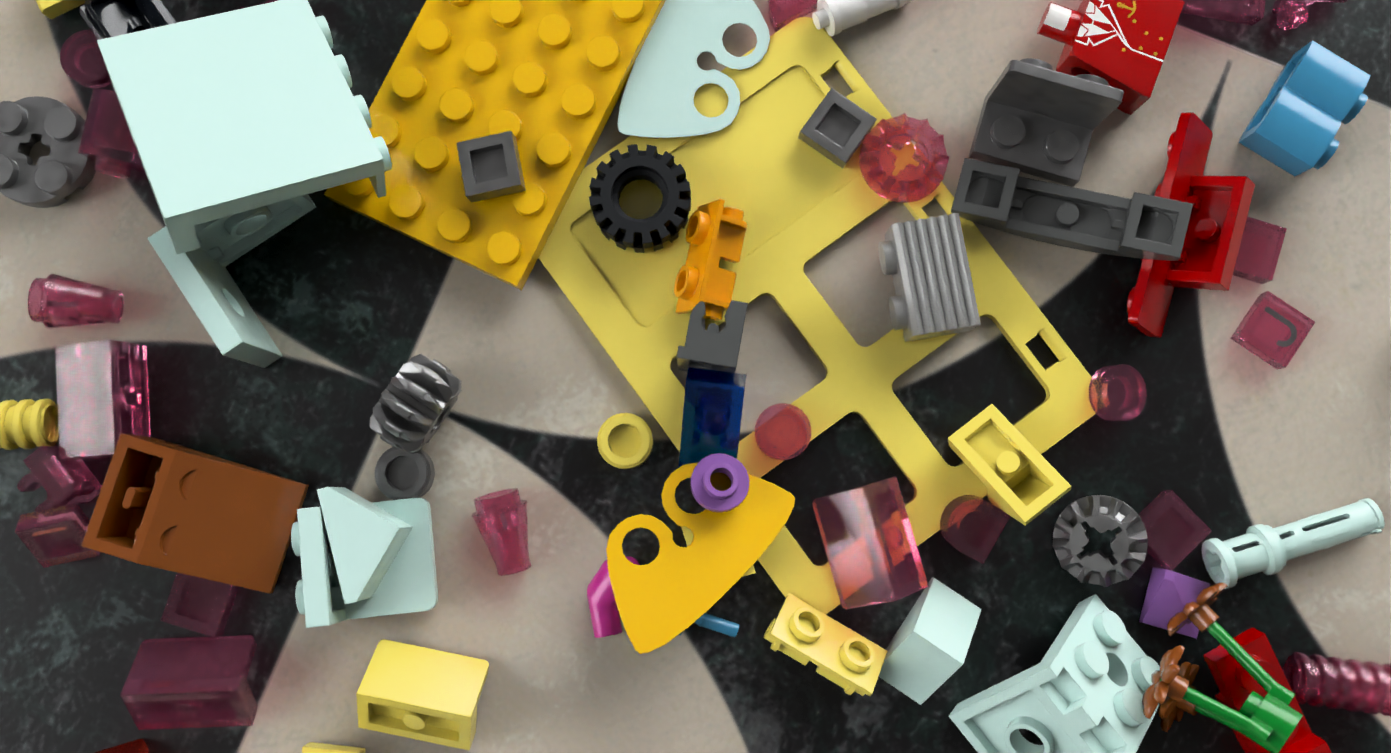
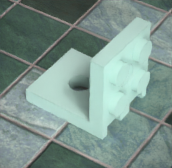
(212, 289)
(1075, 700)

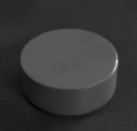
(404, 474)

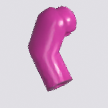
(602, 603)

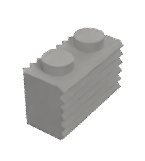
(929, 278)

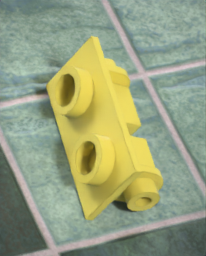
(835, 649)

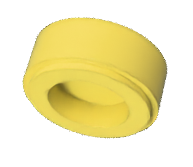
(625, 441)

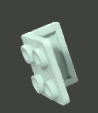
(405, 588)

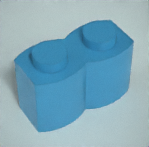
(1306, 109)

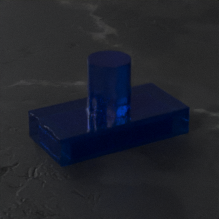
(711, 414)

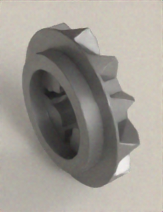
(1103, 514)

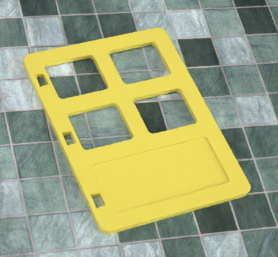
(794, 211)

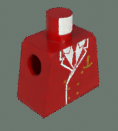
(1114, 41)

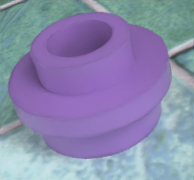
(714, 499)

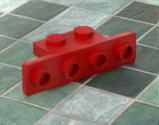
(1212, 231)

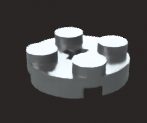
(55, 175)

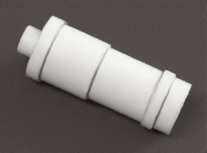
(843, 14)

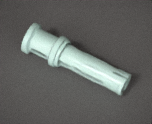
(1270, 548)

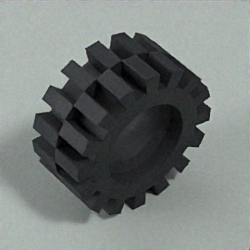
(640, 166)

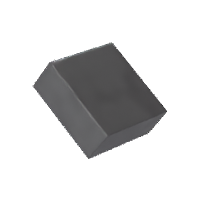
(837, 128)
(491, 166)

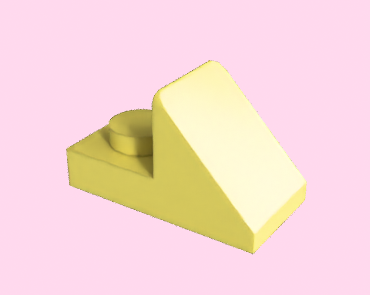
(1008, 466)

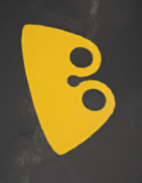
(685, 582)

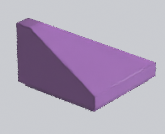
(1167, 596)

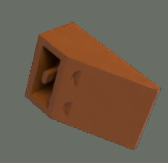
(194, 514)

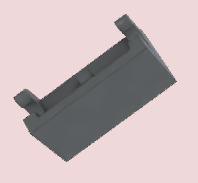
(713, 348)

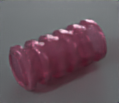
(1340, 683)

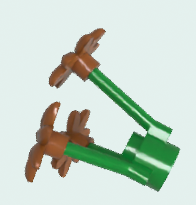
(1261, 718)

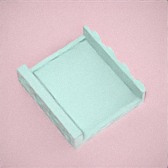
(241, 113)

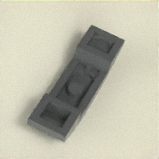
(1070, 215)

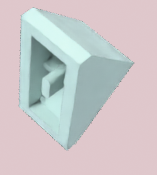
(361, 540)
(930, 642)

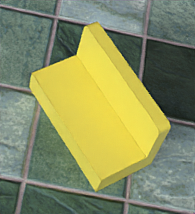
(421, 694)

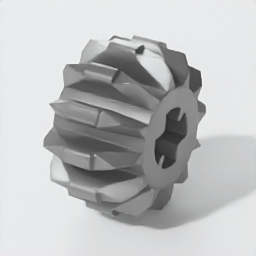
(415, 403)

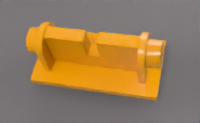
(713, 235)

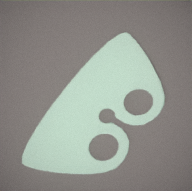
(667, 74)

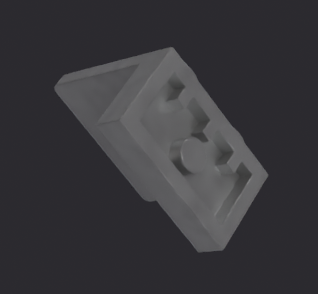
(1042, 120)

